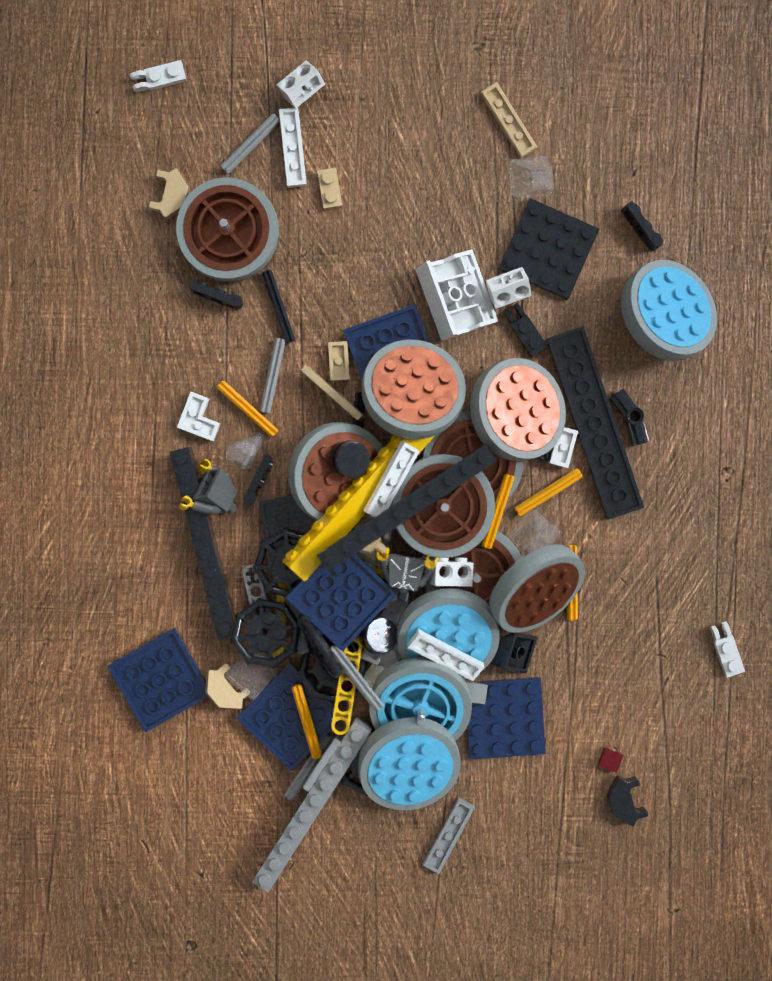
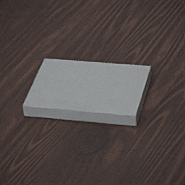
(322, 762)

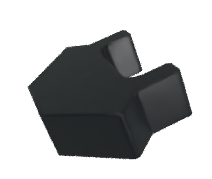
(621, 800)

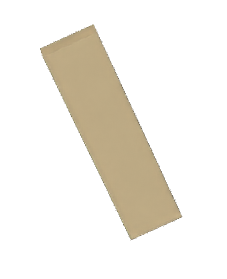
(508, 120)
(334, 394)

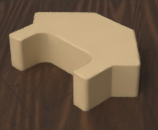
(174, 193)
(221, 691)

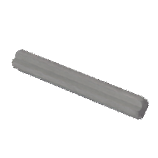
(250, 143)
(272, 375)
(356, 678)
(306, 770)

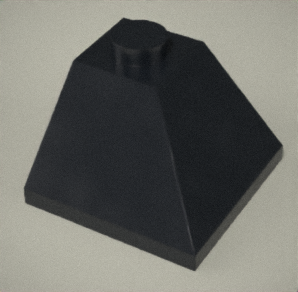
(515, 652)

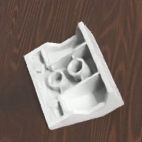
(456, 294)

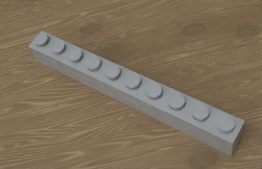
(312, 804)

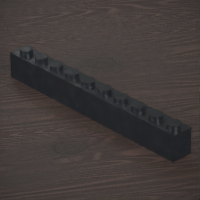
(406, 508)
(205, 545)

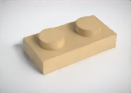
(329, 188)
(338, 361)

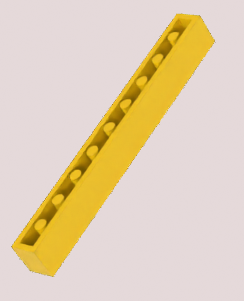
(345, 512)

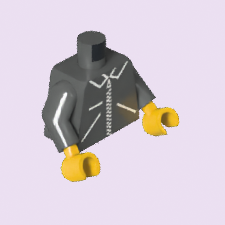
(214, 493)
(405, 572)

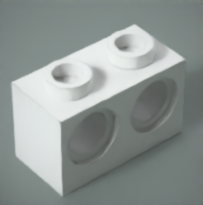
(301, 84)
(508, 287)
(451, 577)

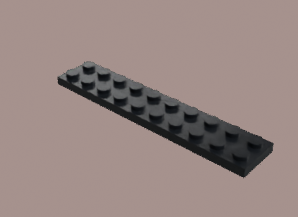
(595, 423)

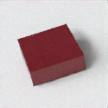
(610, 759)

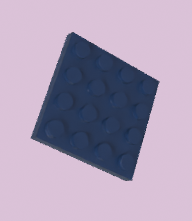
(375, 334)
(341, 599)
(159, 679)
(276, 720)
(508, 721)

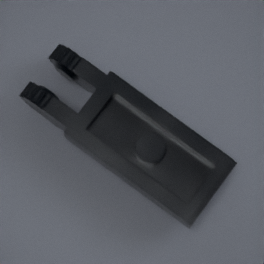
(642, 226)
(218, 295)
(526, 331)
(258, 479)

